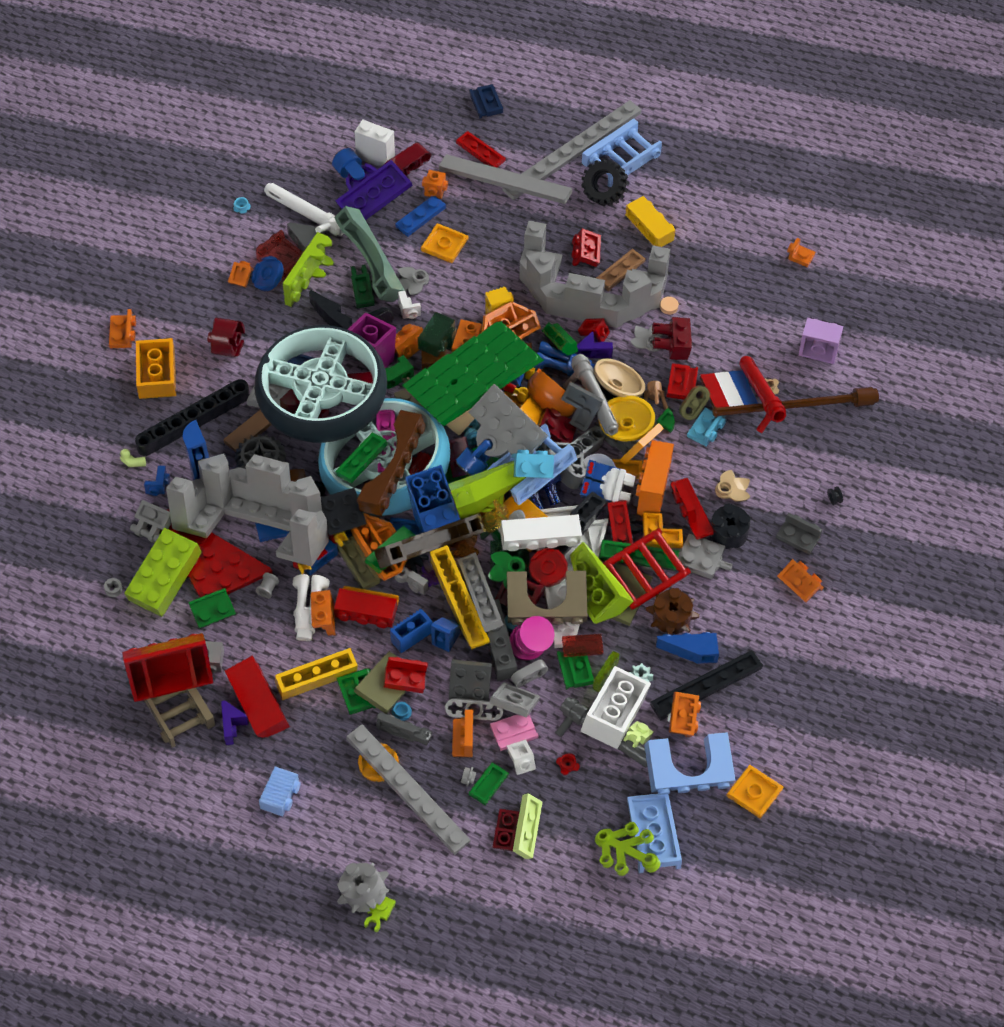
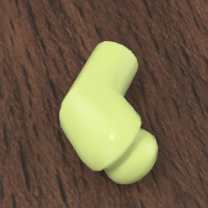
(130, 461)

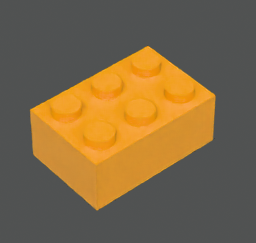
(155, 368)

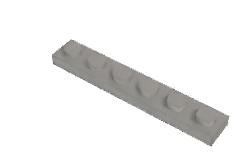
(480, 592)

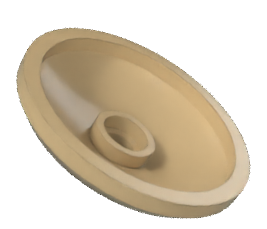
(618, 378)

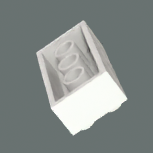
(615, 707)

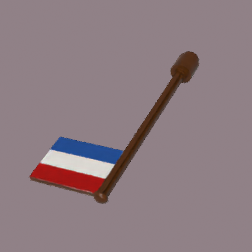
(733, 395)

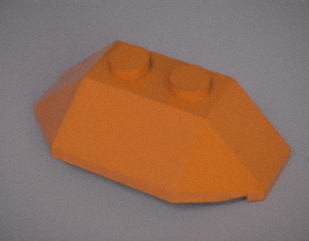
(515, 317)
(371, 537)

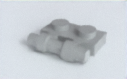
(153, 515)

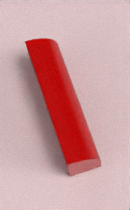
(257, 698)

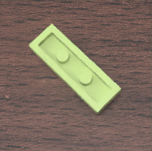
(527, 826)

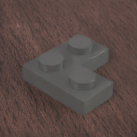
(586, 404)

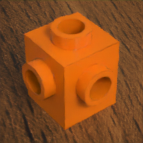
(434, 184)

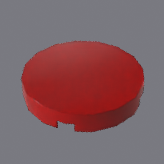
(548, 567)

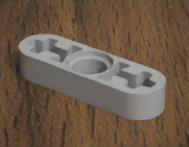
(459, 702)

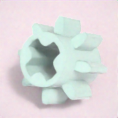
(642, 670)

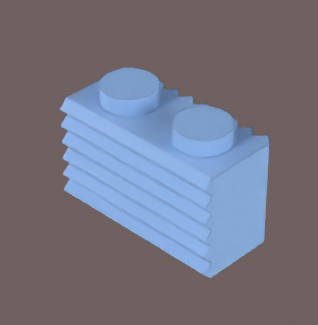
(279, 791)

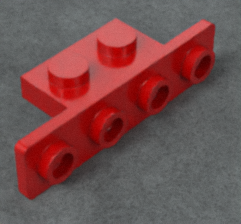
(691, 508)

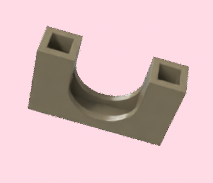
(571, 610)

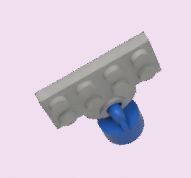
(501, 431)

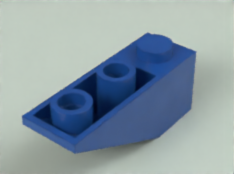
(693, 647)

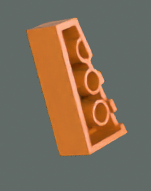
(654, 477)

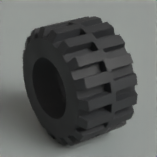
(595, 172)

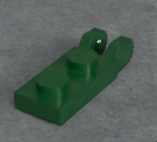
(362, 287)

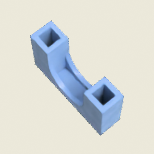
(667, 778)

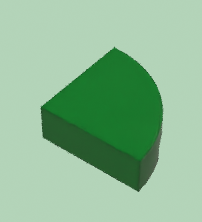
(667, 420)

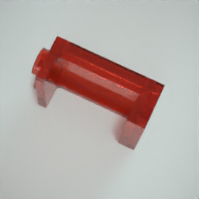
(282, 249)

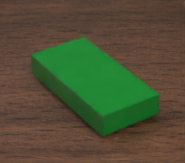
(488, 783)

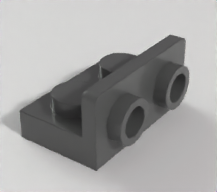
(799, 533)

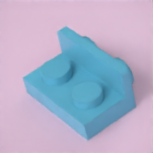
(706, 427)

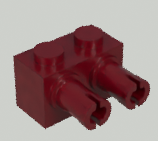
(679, 338)

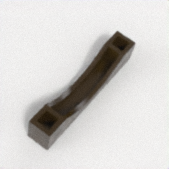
(429, 540)

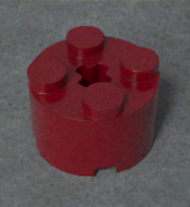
(226, 337)

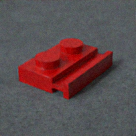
(681, 381)

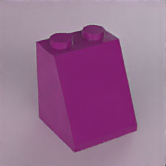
(378, 334)

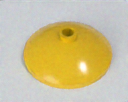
(633, 417)

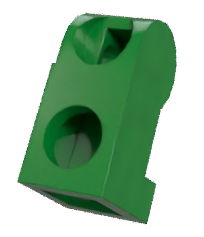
(398, 372)

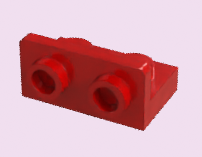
(586, 248)
(405, 674)

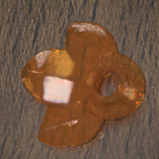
(464, 547)

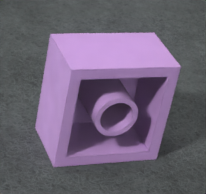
(820, 340)

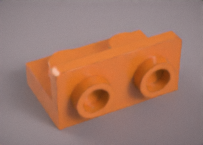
(122, 330)
(799, 580)
(323, 611)
(684, 714)
(463, 736)

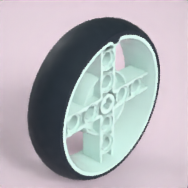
(320, 383)

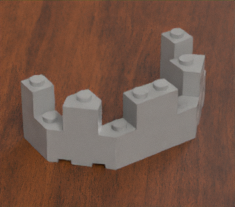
(583, 295)
(256, 494)

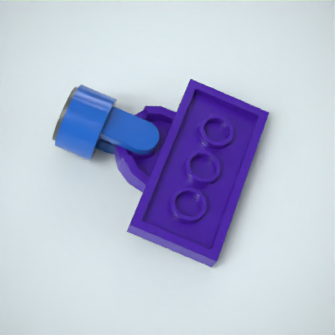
(367, 186)

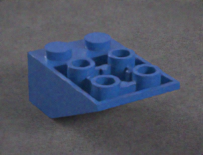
(431, 499)

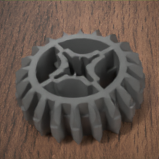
(266, 446)

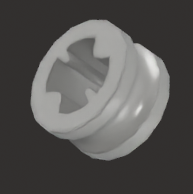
(109, 583)

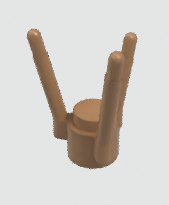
(655, 392)

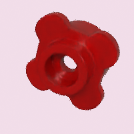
(567, 758)

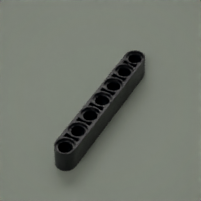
(203, 411)

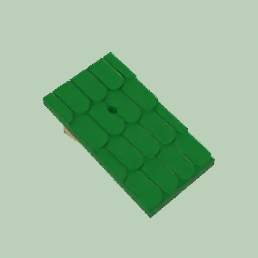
(461, 378)

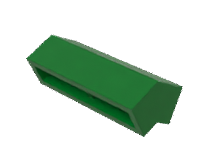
(560, 338)

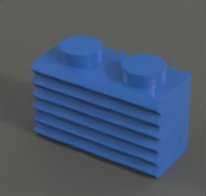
(411, 631)

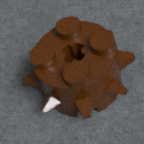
(672, 611)

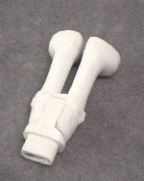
(302, 613)

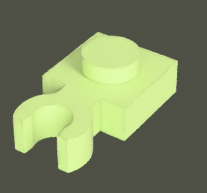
(638, 733)

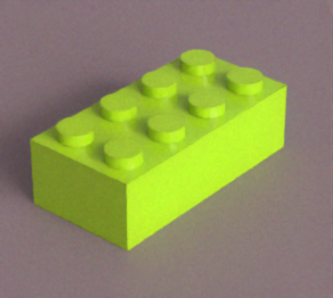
(163, 572)

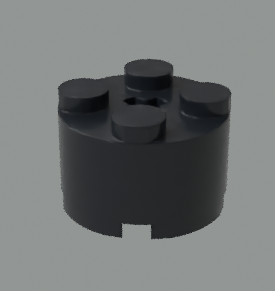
(730, 526)

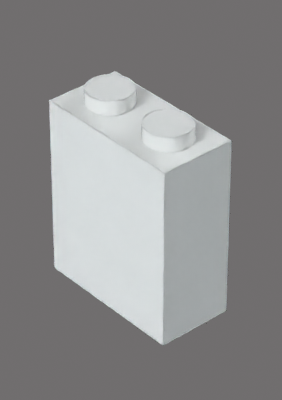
(374, 143)

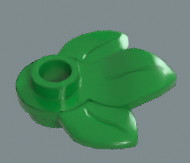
(503, 565)

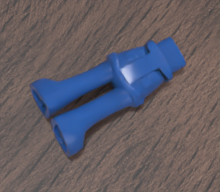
(547, 350)

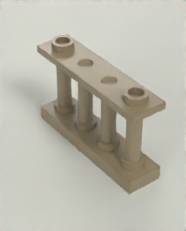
(194, 701)

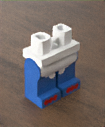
(611, 482)

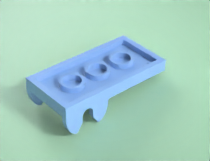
(655, 814)

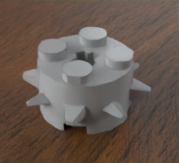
(362, 887)

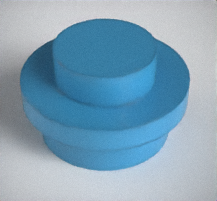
(402, 711)

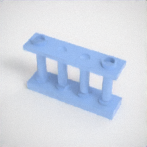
(618, 139)
(562, 459)

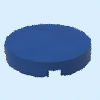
(267, 273)

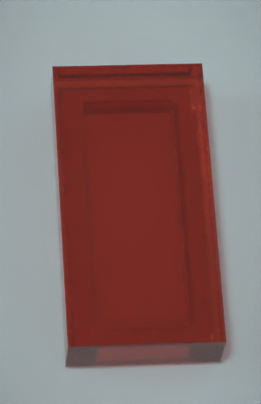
(582, 645)

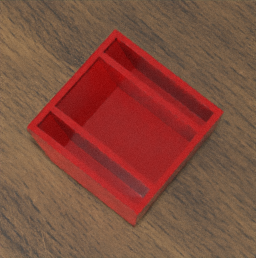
(168, 667)

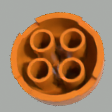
(548, 393)

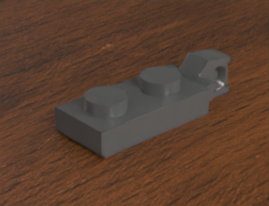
(403, 729)

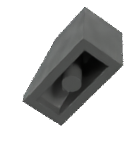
(301, 234)

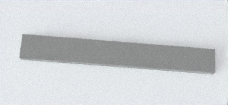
(505, 179)

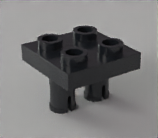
(342, 512)

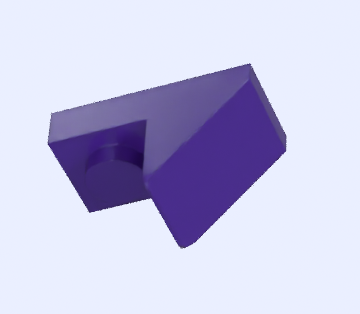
(595, 350)
(231, 718)

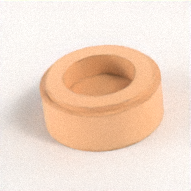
(669, 305)

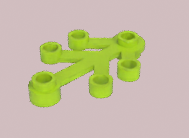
(607, 838)

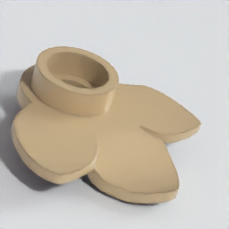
(735, 487)

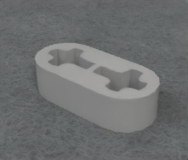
(529, 673)

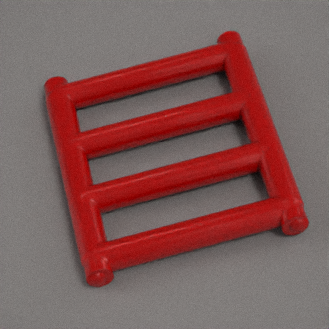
(641, 545)

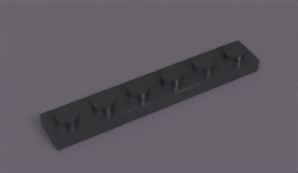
(710, 682)

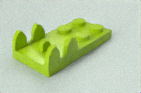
(307, 267)

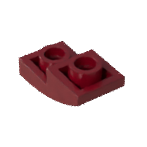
(505, 830)

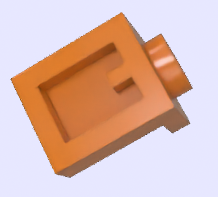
(800, 254)
(240, 274)

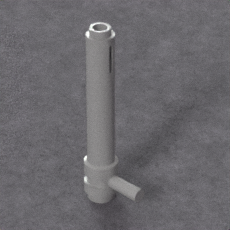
(585, 373)

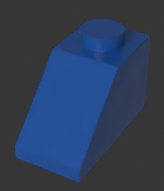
(444, 633)

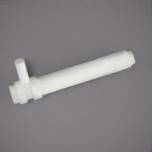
(325, 220)

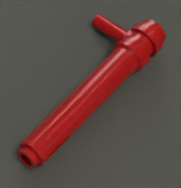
(771, 404)

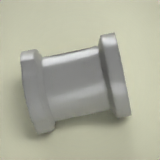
(267, 585)

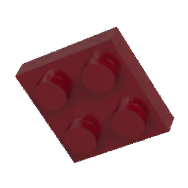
(558, 426)

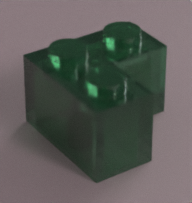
(437, 335)

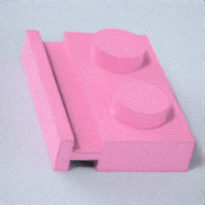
(513, 730)

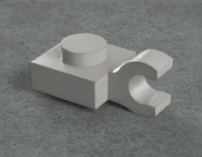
(415, 581)

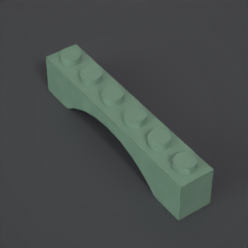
(357, 230)

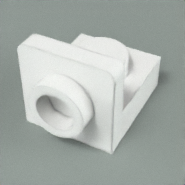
(407, 308)
(522, 757)

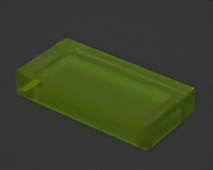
(605, 671)

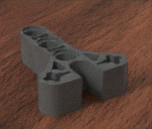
(584, 446)

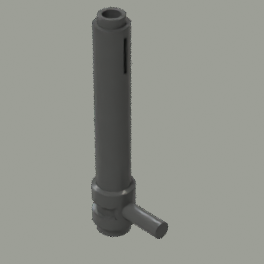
(577, 713)

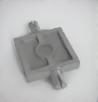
(702, 556)

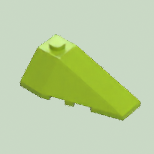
(480, 490)
(604, 592)

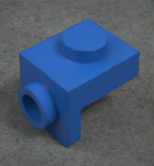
(158, 487)

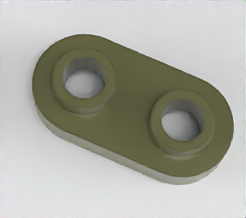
(695, 404)

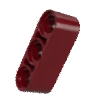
(411, 158)

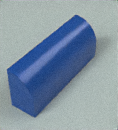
(195, 447)

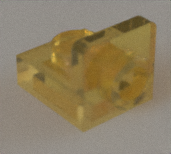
(493, 518)

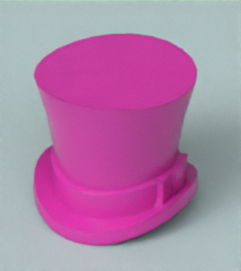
(531, 638)

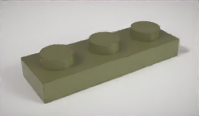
(355, 560)

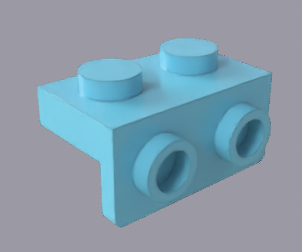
(533, 465)

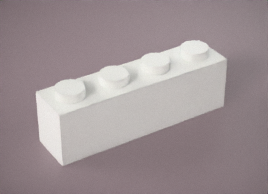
(540, 532)

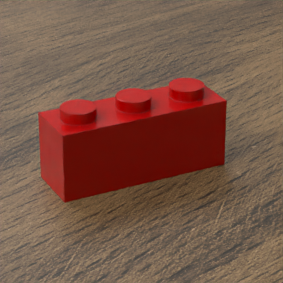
(365, 608)

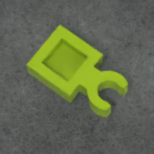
(380, 912)

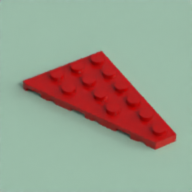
(222, 565)

